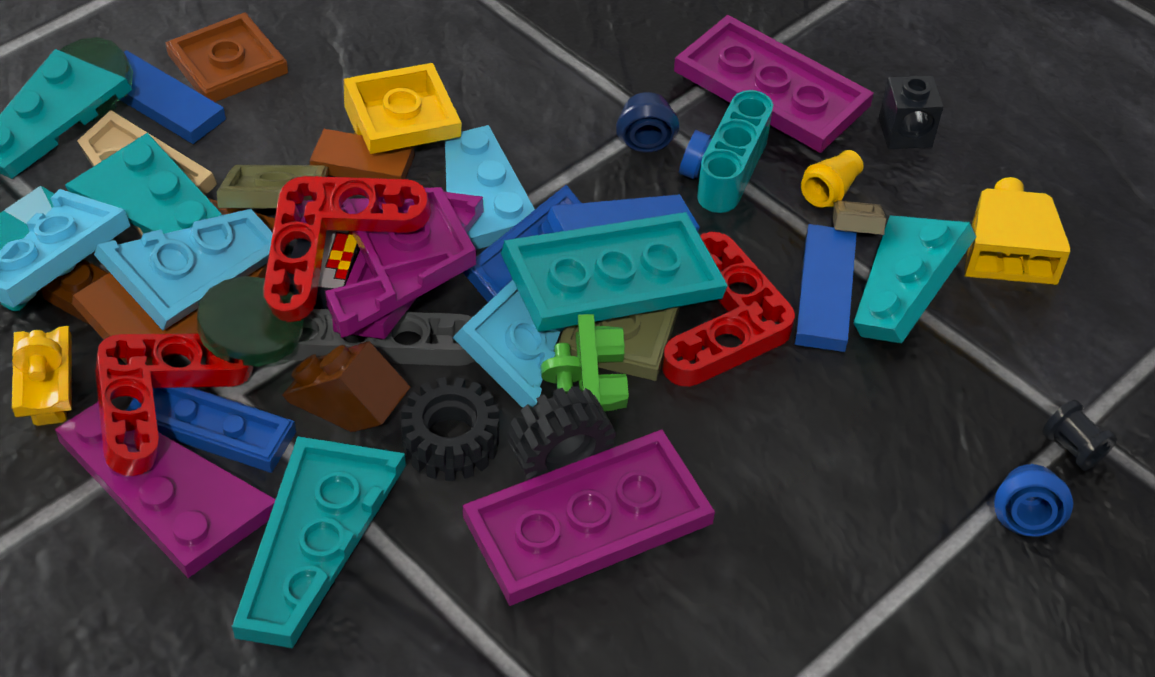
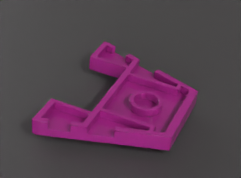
(400, 262)

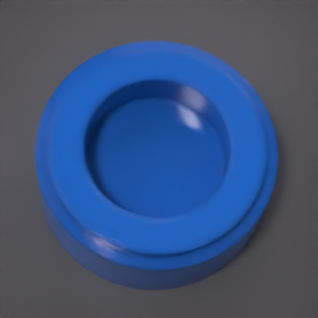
(692, 158)

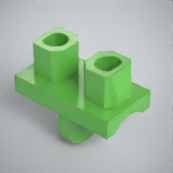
(592, 346)

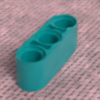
(734, 151)

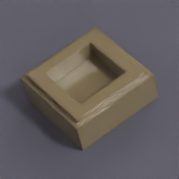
(858, 217)

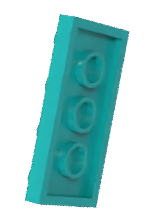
(612, 270)

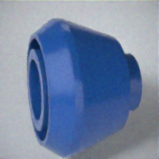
(1033, 501)

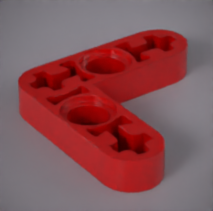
(327, 214)
(741, 320)
(137, 381)

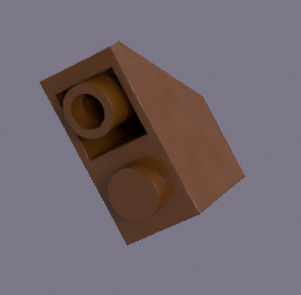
(347, 387)

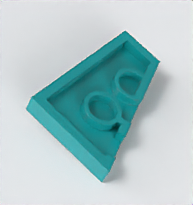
(51, 103)

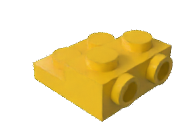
(400, 108)

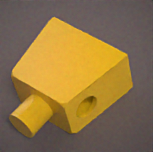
(1017, 236)

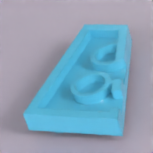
(481, 169)
(56, 244)
(509, 345)

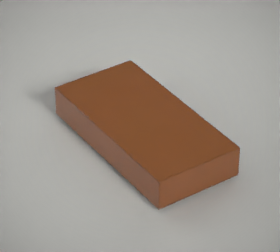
(349, 157)

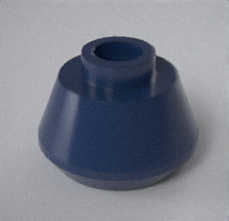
(647, 122)

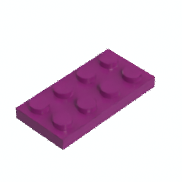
(806, 96)
(586, 516)

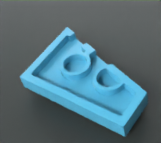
(177, 268)

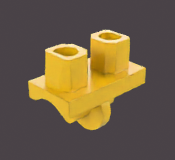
(42, 375)

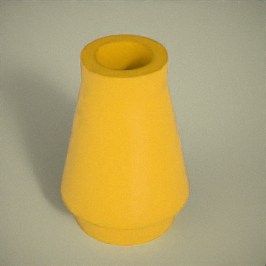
(831, 178)

